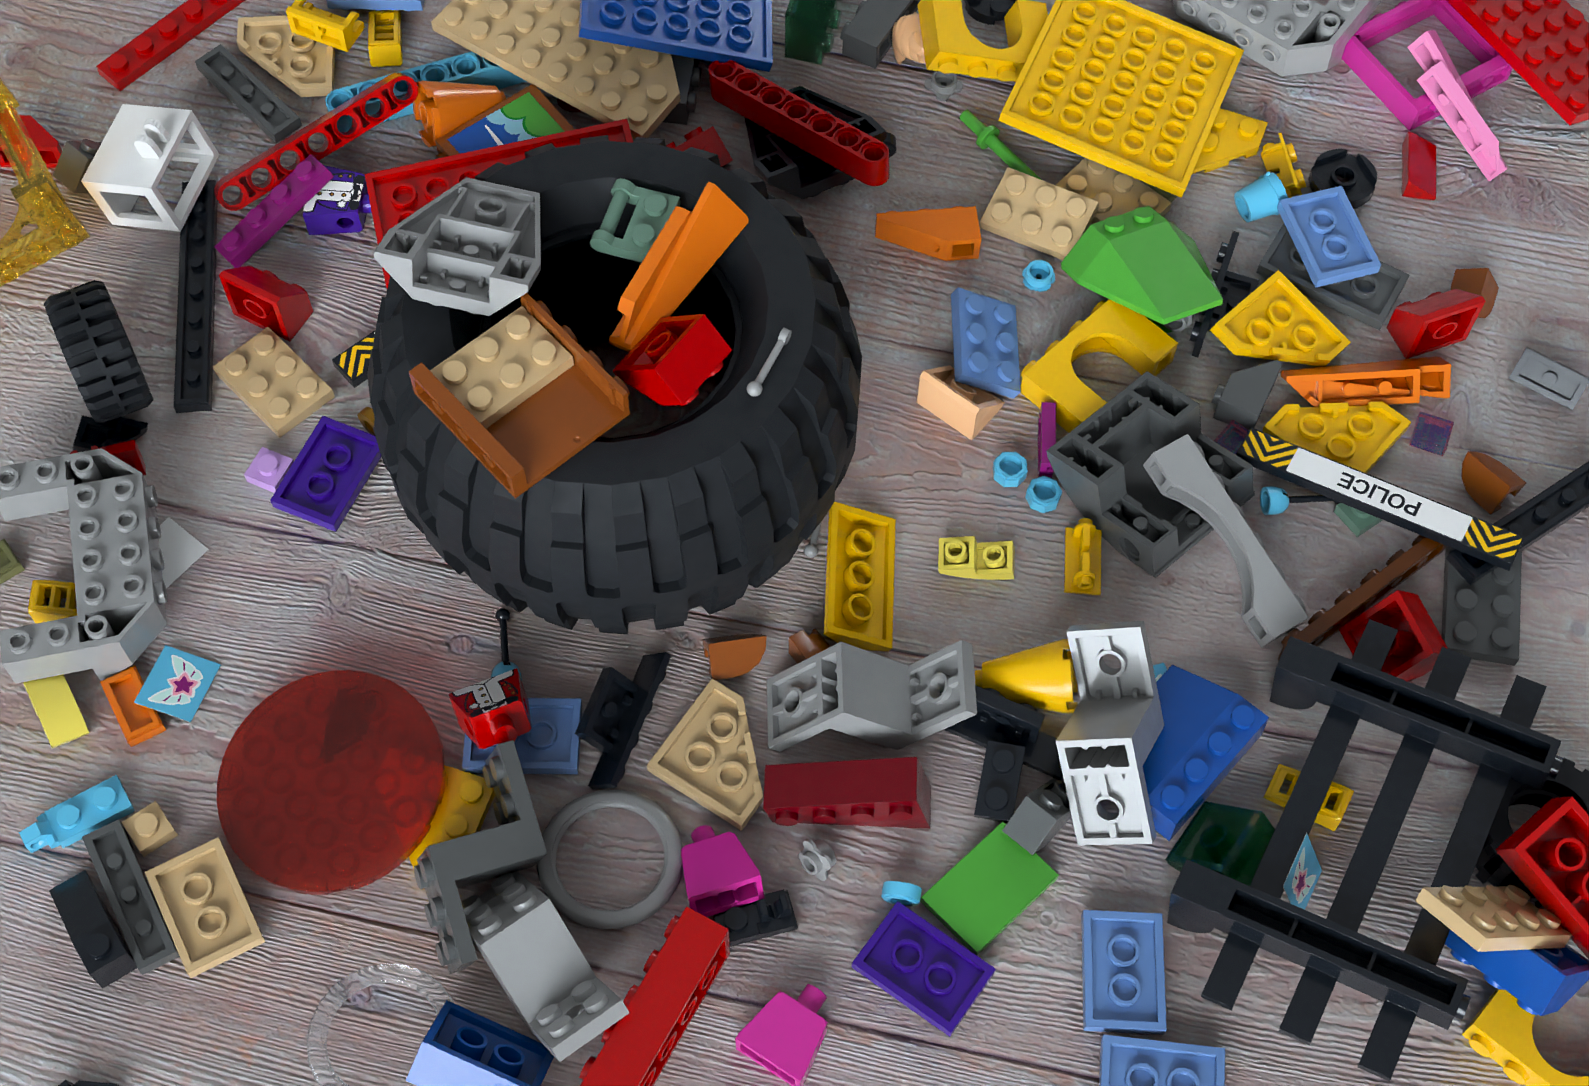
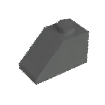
(1245, 394)

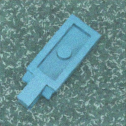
(78, 816)

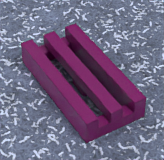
(1046, 437)

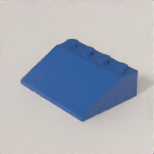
(1200, 743)

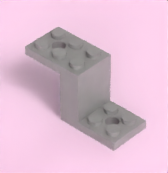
(871, 696)
(1110, 734)
(540, 965)

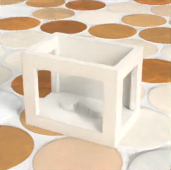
(135, 159)

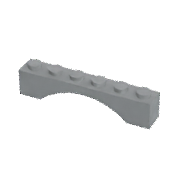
(1186, 477)

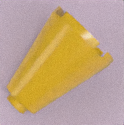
(1034, 676)

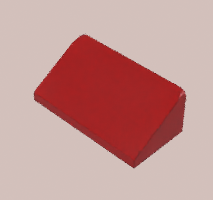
(1418, 168)

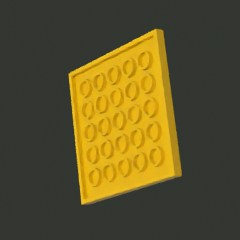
(1123, 89)

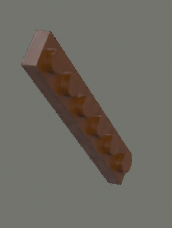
(1372, 589)

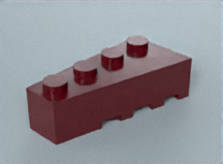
(849, 793)

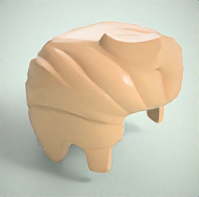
(908, 39)

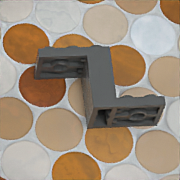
(480, 857)

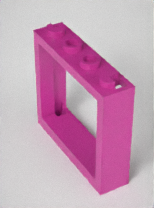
(1381, 82)

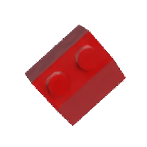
(266, 300)
(1434, 321)
(674, 359)
(1417, 636)

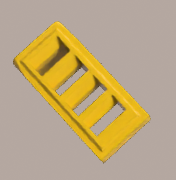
(385, 40)
(55, 590)
(1326, 817)

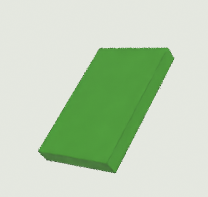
(988, 889)

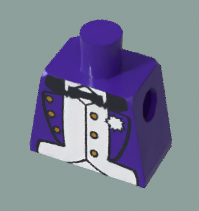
(339, 205)

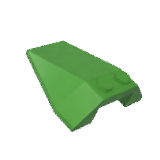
(1143, 266)

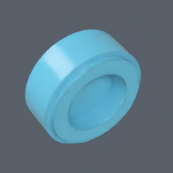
(905, 893)

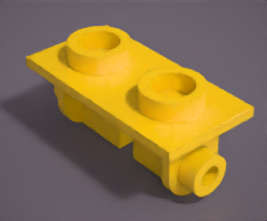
(1280, 158)
(1082, 559)

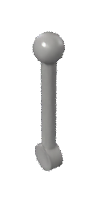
(755, 388)
(811, 549)

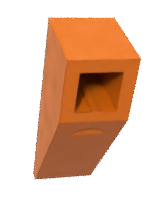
(939, 233)

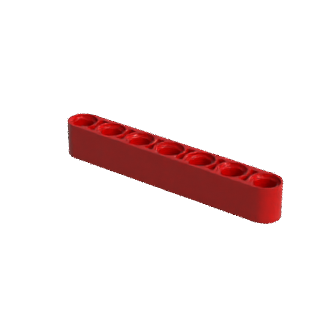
(800, 122)
(332, 140)

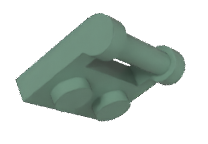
(646, 223)

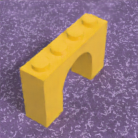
(953, 48)
(1109, 330)
(1505, 1035)

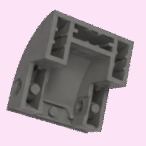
(1107, 481)

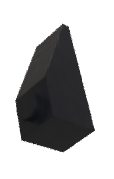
(92, 930)

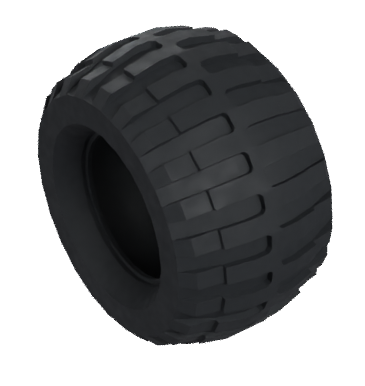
(660, 514)

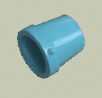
(1260, 197)

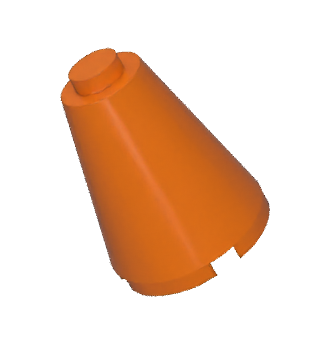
(449, 105)

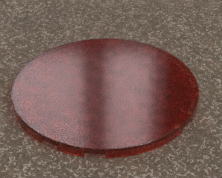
(331, 782)

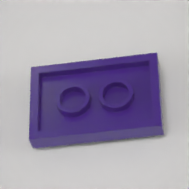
(328, 474)
(923, 968)

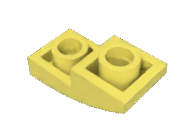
(975, 560)
(56, 709)

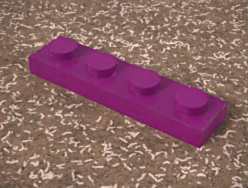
(273, 211)

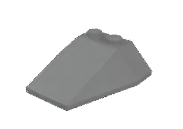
(467, 247)

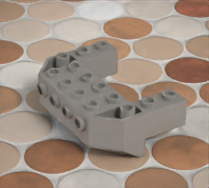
(1281, 34)
(113, 565)

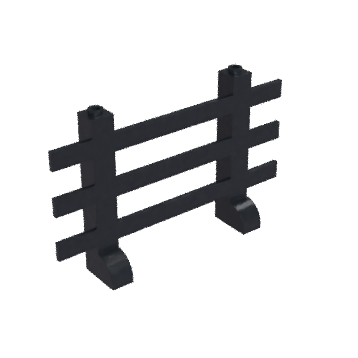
(1332, 946)

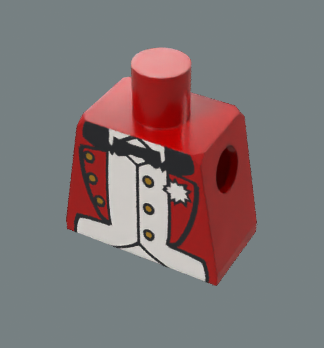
(493, 709)

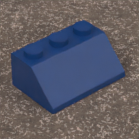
(1536, 977)
(477, 1052)

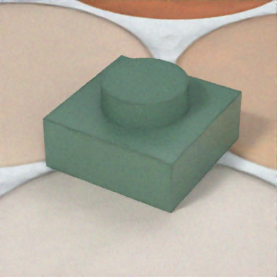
(1356, 520)

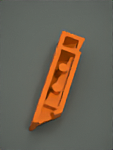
(677, 263)
(1384, 381)

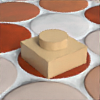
(149, 828)

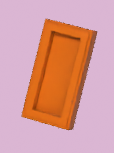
(135, 720)

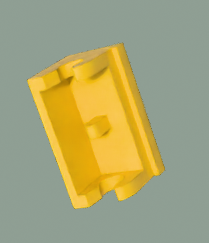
(323, 25)

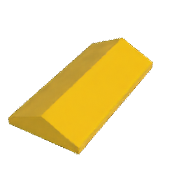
(860, 578)

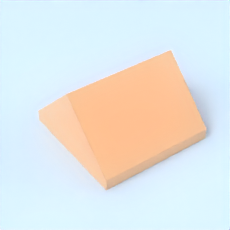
(956, 403)

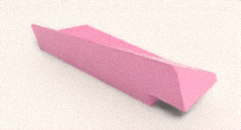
(1454, 103)

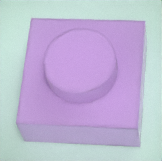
(268, 469)

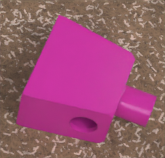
(719, 872)
(786, 1035)

